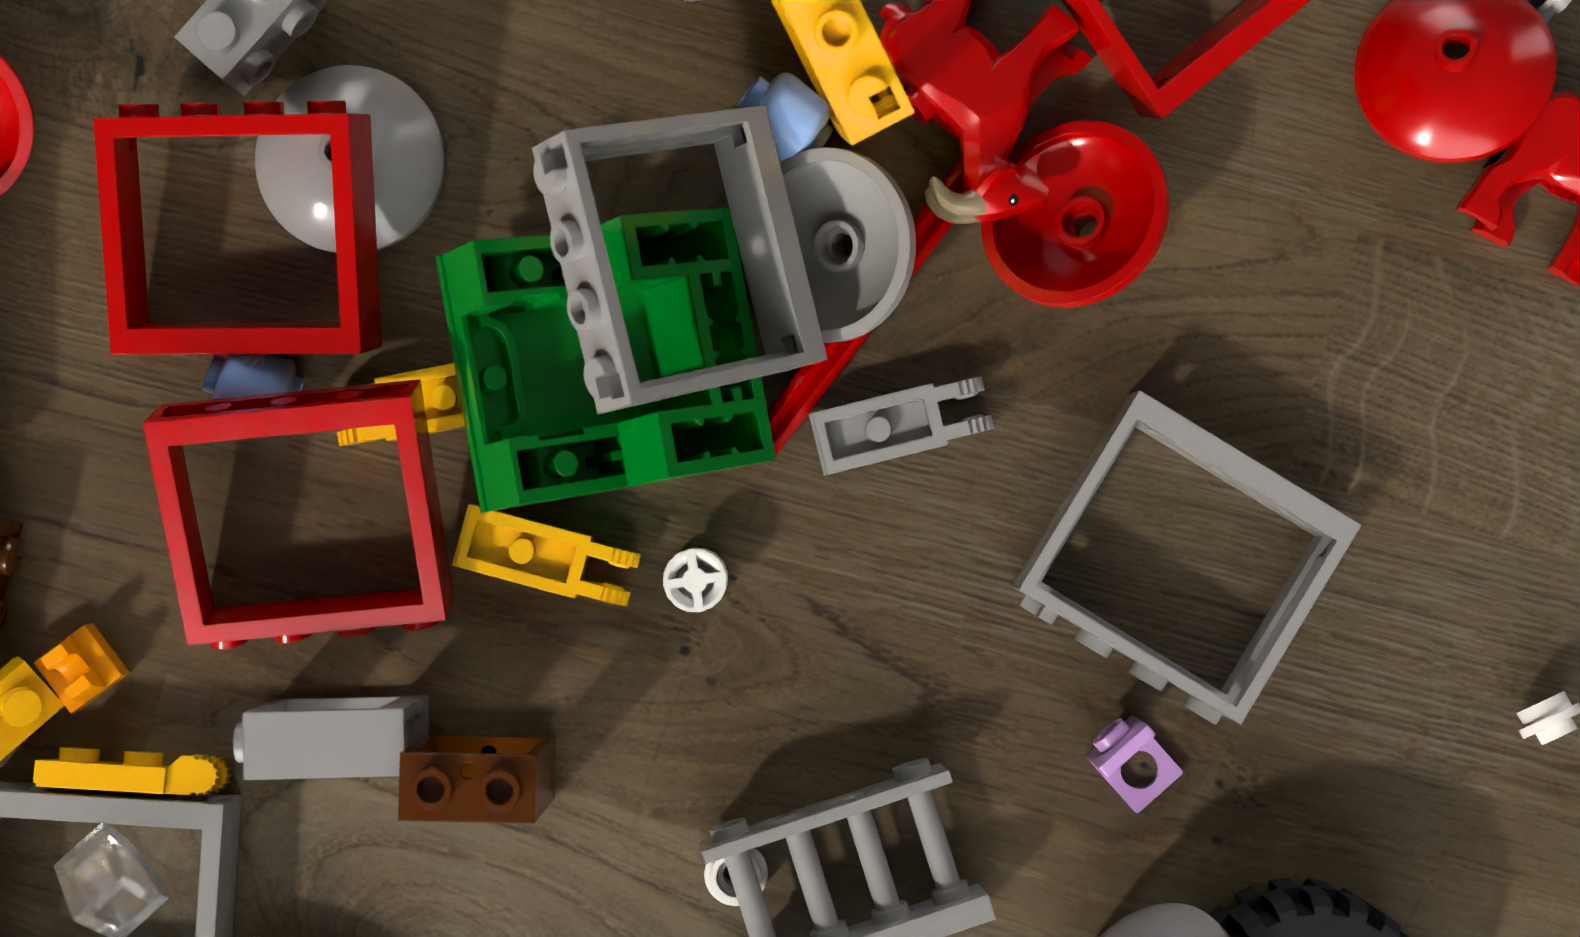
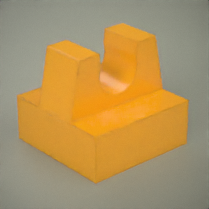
(81, 668)

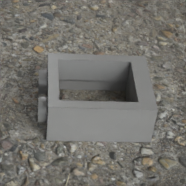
(329, 736)

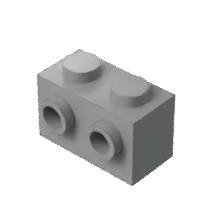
(246, 36)

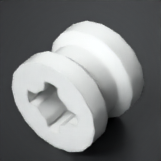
(688, 589)

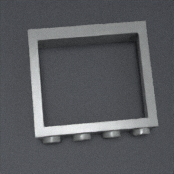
(762, 229)
(1331, 539)
(212, 813)

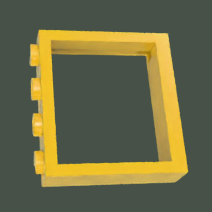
(845, 64)

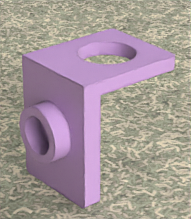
(1117, 745)

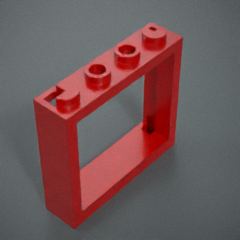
(1190, 69)
(124, 237)
(286, 414)

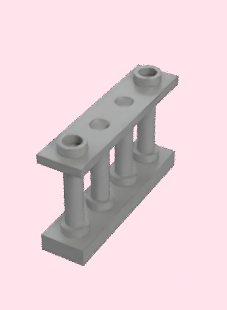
(953, 902)

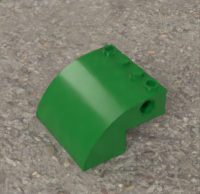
(523, 364)

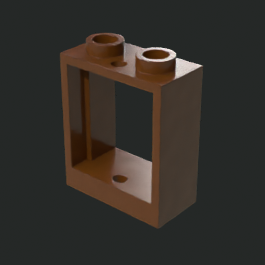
(453, 781)

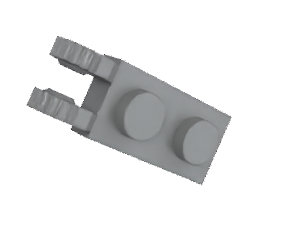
(892, 425)

